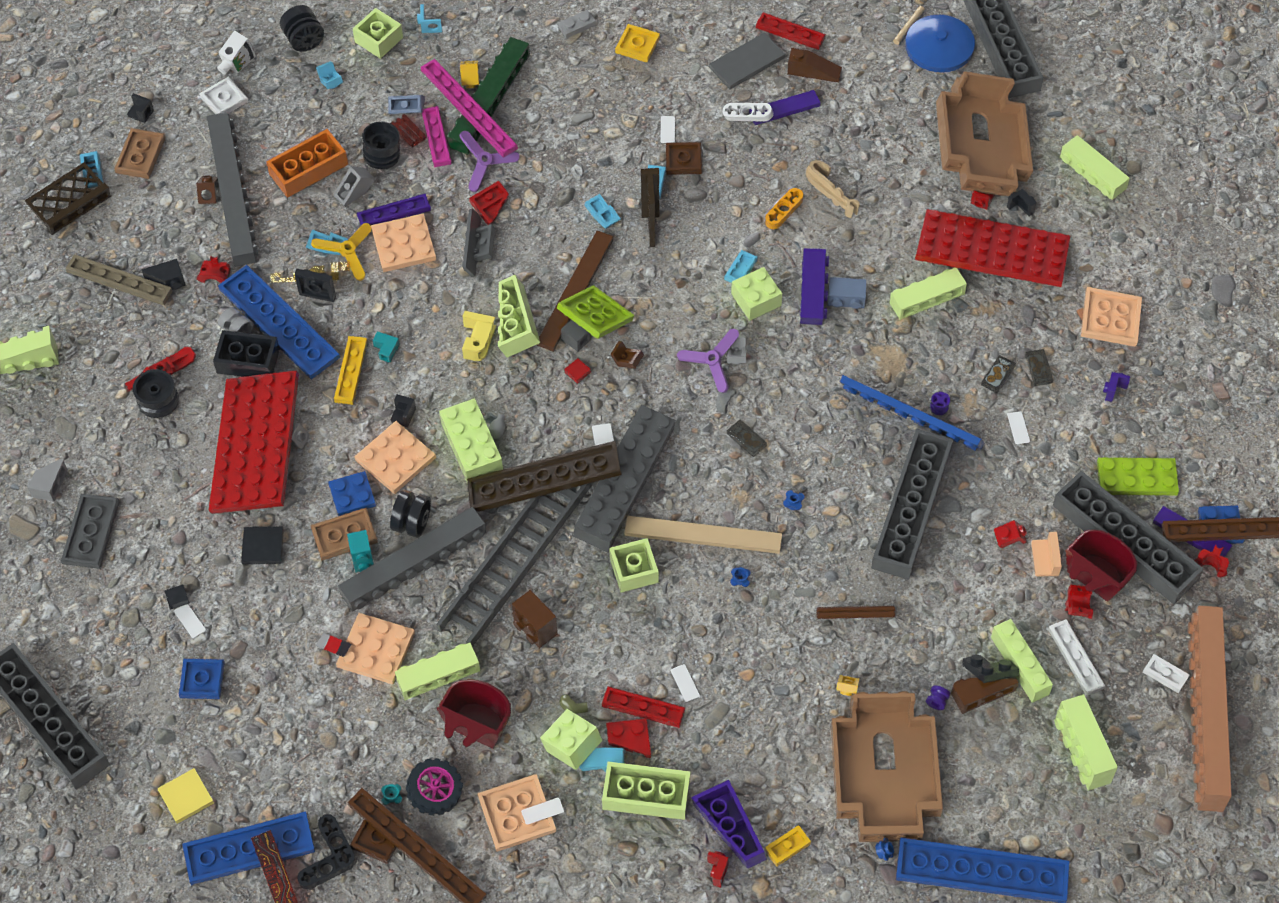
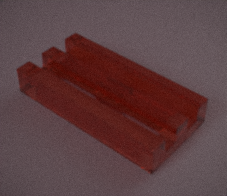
(401, 122)

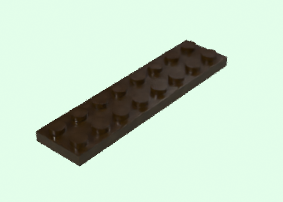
(544, 476)

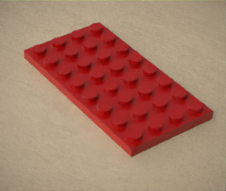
(993, 248)
(254, 442)

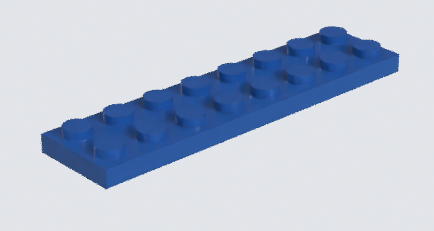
(279, 320)
(904, 410)
(983, 870)

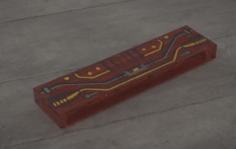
(274, 868)

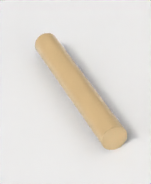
(912, 20)

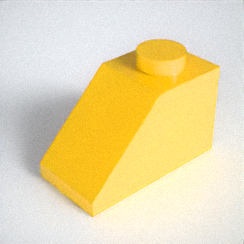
(469, 73)

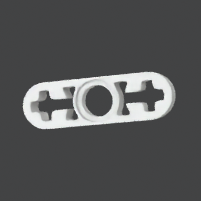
(741, 107)

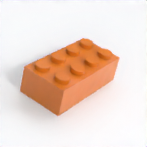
(307, 163)

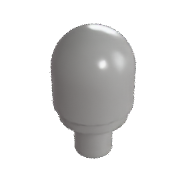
(497, 427)

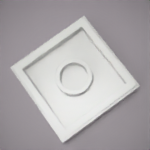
(224, 97)

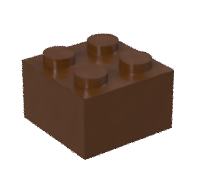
(534, 619)

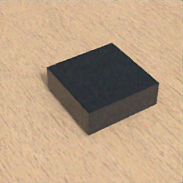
(176, 596)

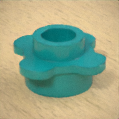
(391, 788)

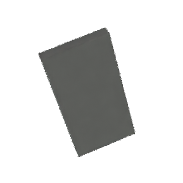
(747, 60)
(90, 531)

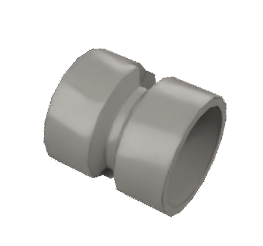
(234, 321)

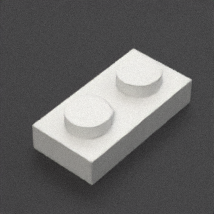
(1166, 673)

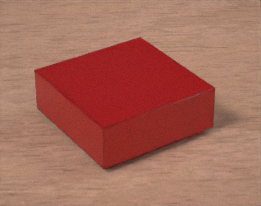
(577, 370)

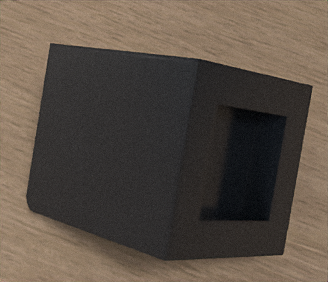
(141, 108)
(404, 410)

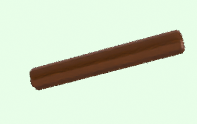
(855, 612)

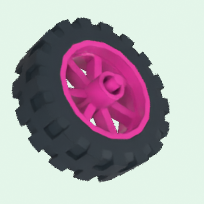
(444, 771)

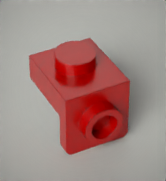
(1010, 533)

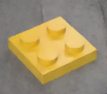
(637, 43)

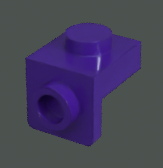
(1116, 380)

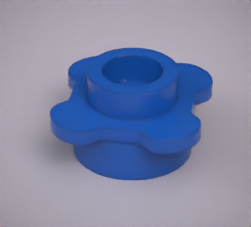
(793, 505)
(744, 573)
(884, 849)

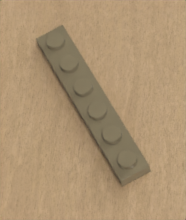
(119, 280)

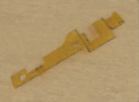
(335, 267)

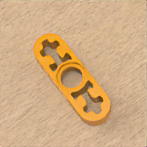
(783, 215)

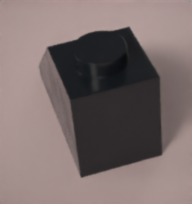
(166, 274)

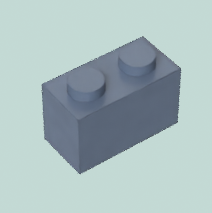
(846, 292)

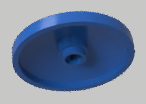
(940, 43)

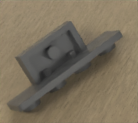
(478, 242)

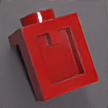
(981, 200)
(719, 868)

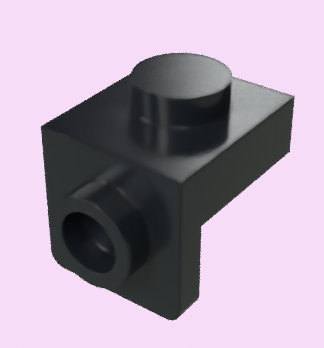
(1022, 200)

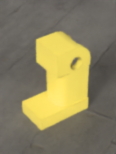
(481, 335)

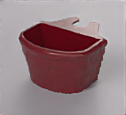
(1100, 562)
(475, 711)

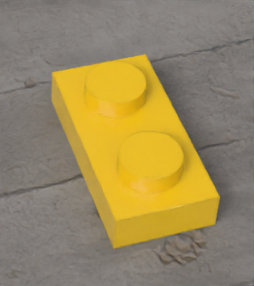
(847, 685)
(787, 845)

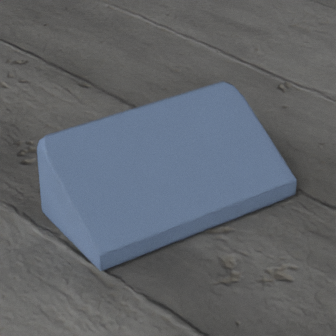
(405, 104)

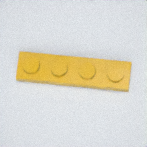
(350, 370)

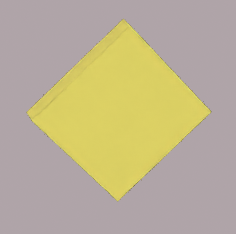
(185, 795)

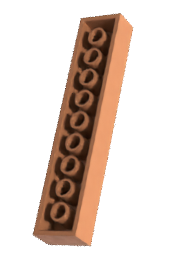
(1210, 709)

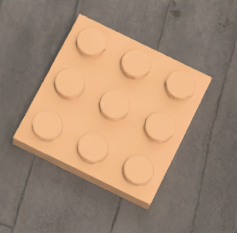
(403, 242)
(1111, 316)
(395, 457)
(376, 648)
(503, 812)

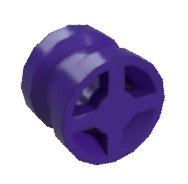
(942, 399)
(938, 697)

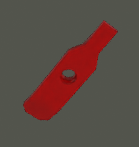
(171, 364)

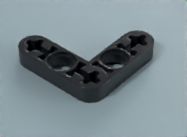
(334, 860)

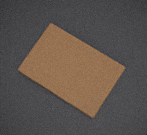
(140, 153)
(332, 533)

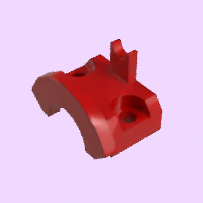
(214, 270)
(1214, 559)
(1079, 601)

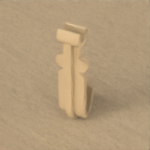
(826, 187)

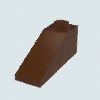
(810, 65)
(974, 693)

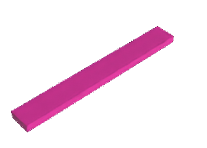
(469, 108)

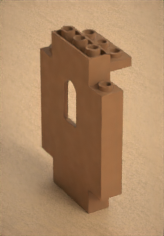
(984, 164)
(889, 800)

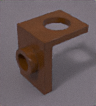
(206, 183)

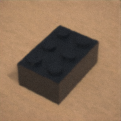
(245, 354)

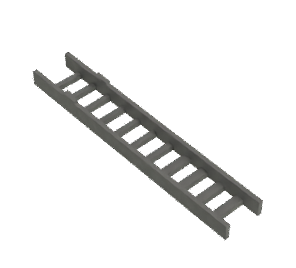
(499, 601)

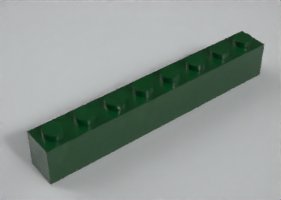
(492, 88)

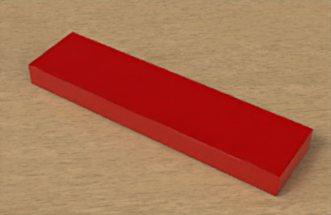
(790, 31)
(643, 707)

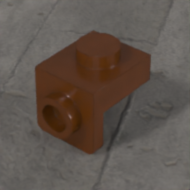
(625, 356)

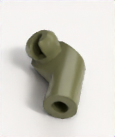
(567, 703)

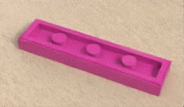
(436, 137)

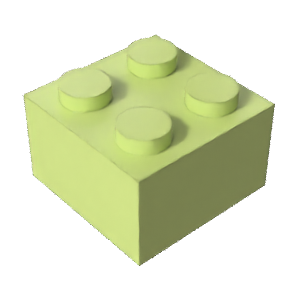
(377, 33)
(756, 293)
(634, 565)
(571, 739)

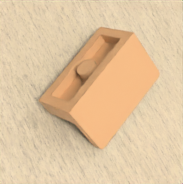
(1046, 556)

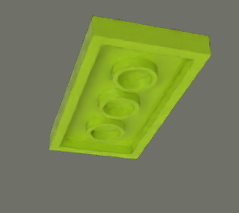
(1138, 476)

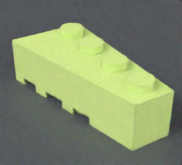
(516, 320)
(29, 352)

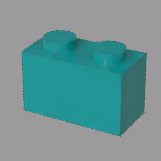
(360, 550)

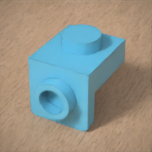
(328, 75)

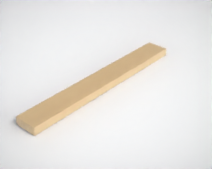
(703, 534)

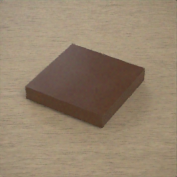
(683, 158)
(372, 843)

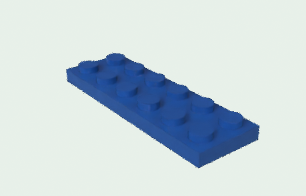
(235, 852)

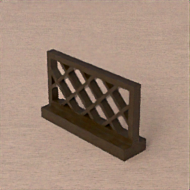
(650, 199)
(76, 207)

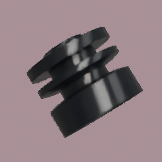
(301, 28)
(381, 145)

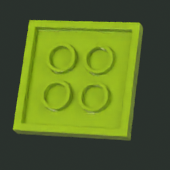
(595, 312)

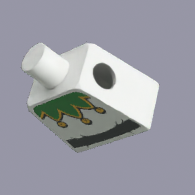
(235, 53)

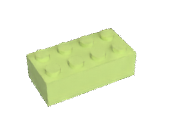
(470, 439)
(1085, 742)
(646, 790)

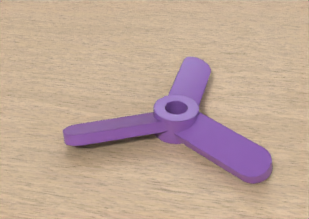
(481, 167)
(715, 365)

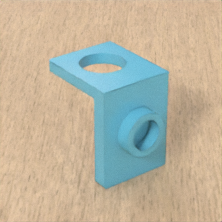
(424, 23)

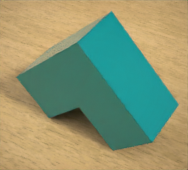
(387, 344)

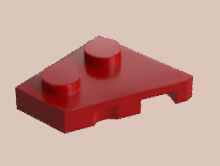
(490, 201)
(630, 735)

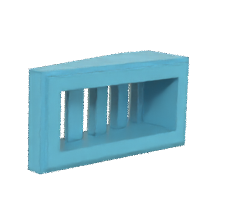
(89, 157)

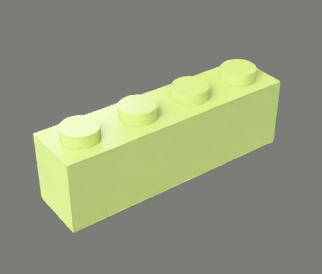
(1094, 167)
(927, 293)
(1015, 649)
(437, 671)

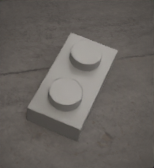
(576, 24)

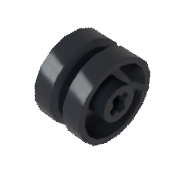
(155, 393)
(410, 513)

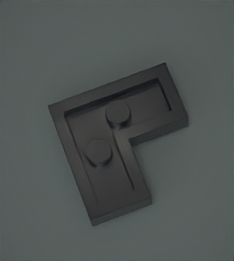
(989, 671)

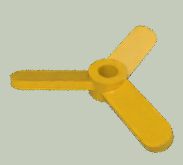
(351, 243)

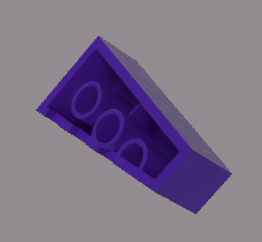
(812, 286)
(727, 817)

